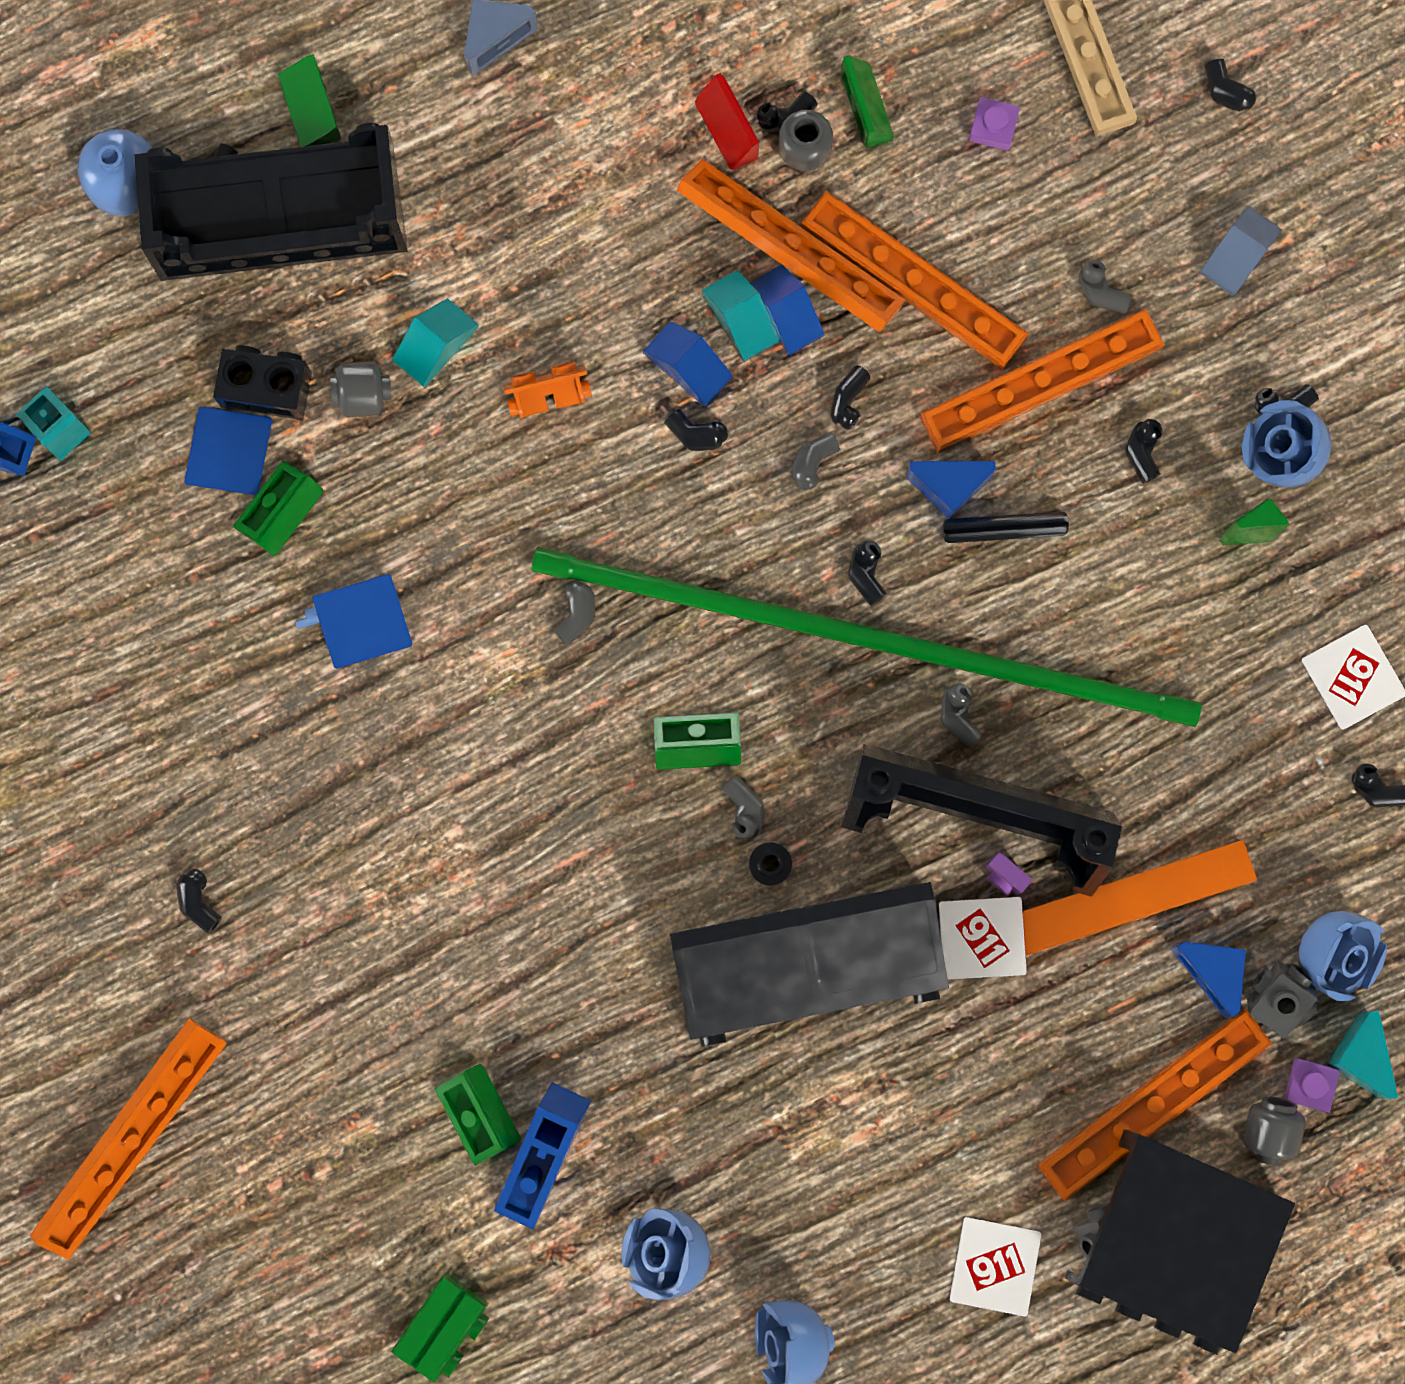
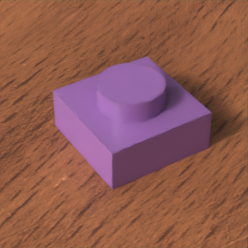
(994, 124)
(1007, 875)
(1312, 1085)

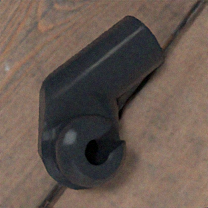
(844, 395)
(191, 903)

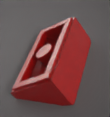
(727, 123)

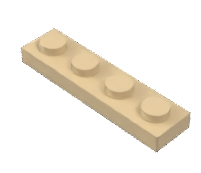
(1091, 64)

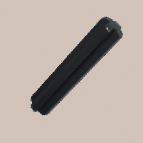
(1005, 527)

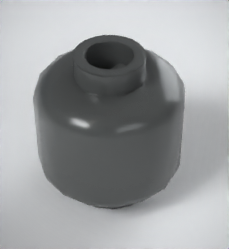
(805, 140)
(360, 389)
(1274, 1130)

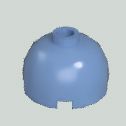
(109, 170)
(1287, 444)
(1342, 953)
(665, 1254)
(793, 1341)

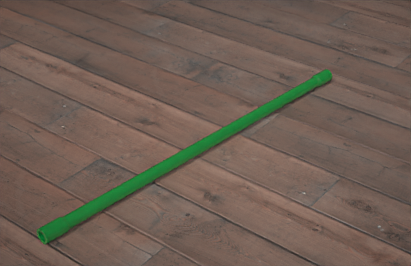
(1162, 706)

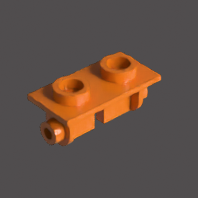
(531, 390)

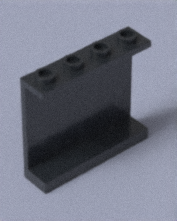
(1183, 1245)

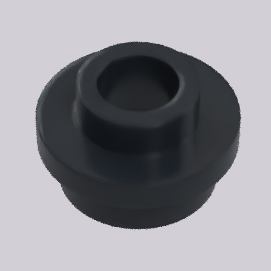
(763, 876)

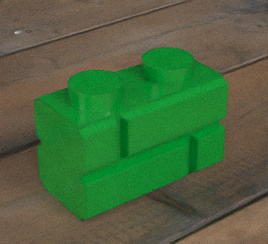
(440, 1328)

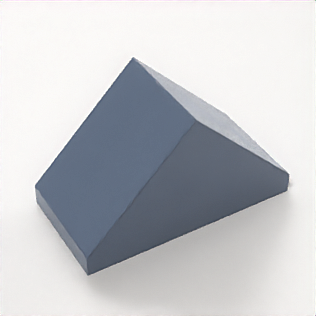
(495, 30)
(1240, 251)

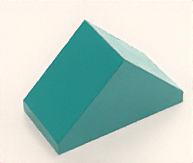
(741, 314)
(433, 340)
(53, 423)
(1365, 1056)

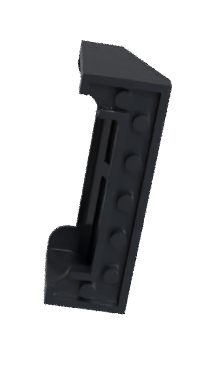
(270, 206)
(1084, 833)
(810, 961)

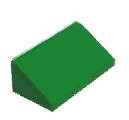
(866, 102)
(309, 103)
(278, 508)
(1256, 526)
(697, 741)
(478, 1114)

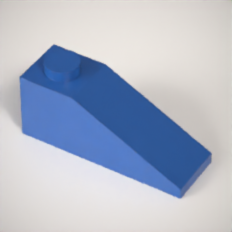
(542, 1155)

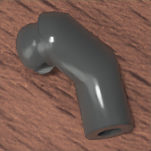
(1098, 291)
(808, 460)
(580, 610)
(955, 714)
(748, 810)

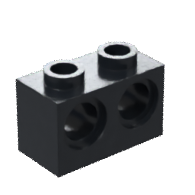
(260, 393)

